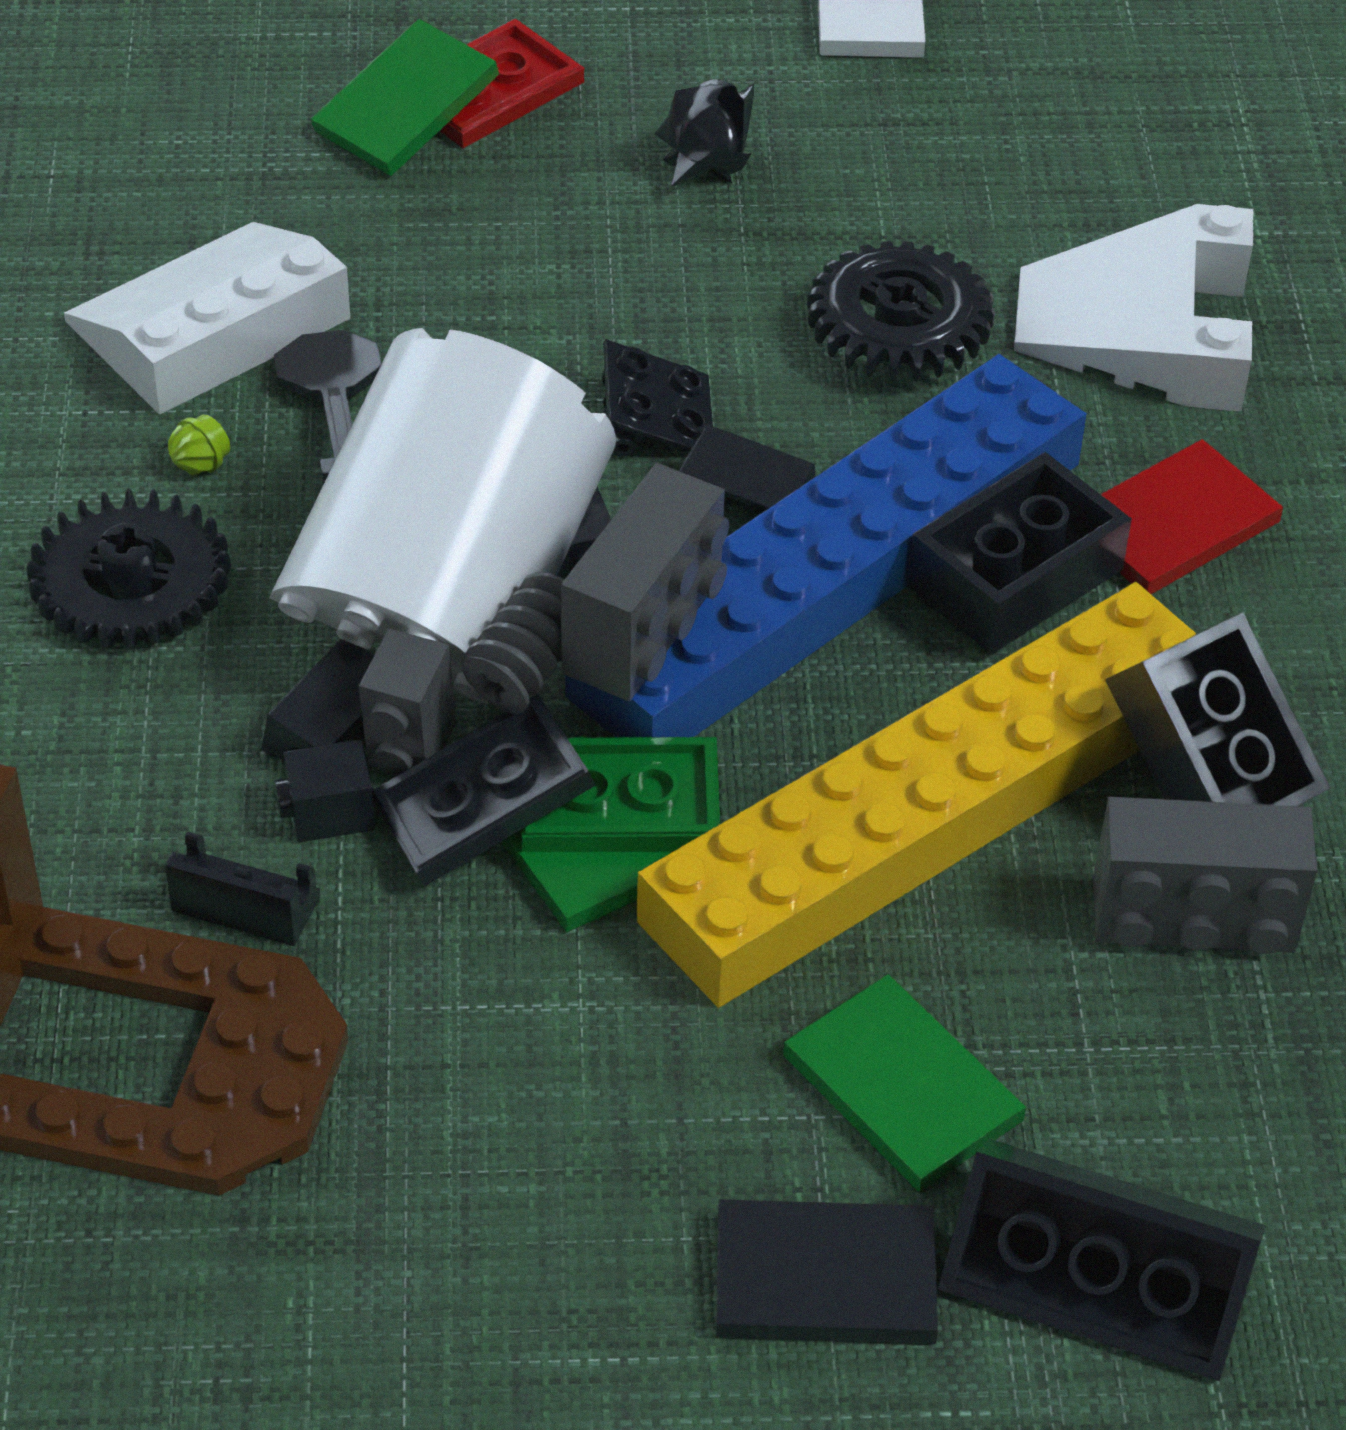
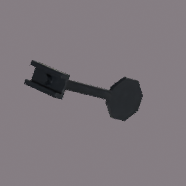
(329, 369)

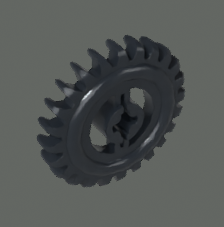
(903, 323)
(120, 553)

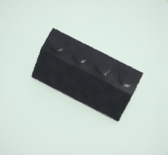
(1101, 1258)

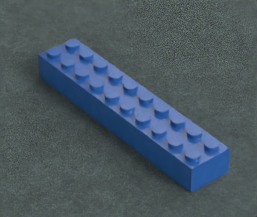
(840, 547)

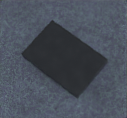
(482, 789)
(826, 1271)

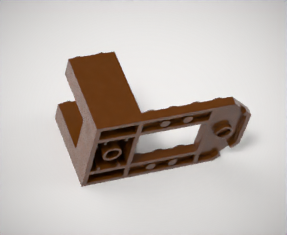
(253, 1074)

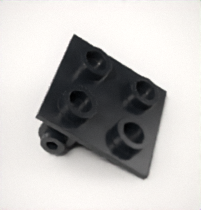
(653, 399)

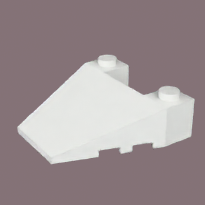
(1131, 306)

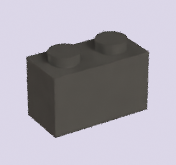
(406, 702)

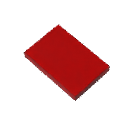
(528, 77)
(1188, 514)

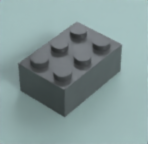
(643, 582)
(1203, 874)

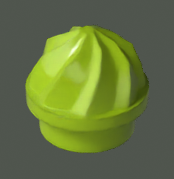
(198, 445)

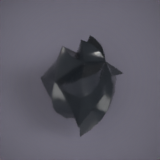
(707, 130)

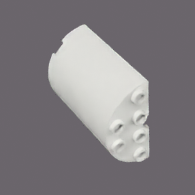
(446, 495)

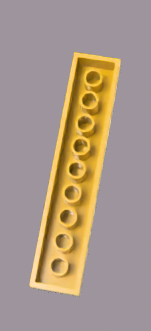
(902, 802)

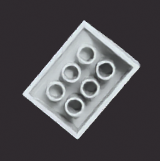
(214, 312)

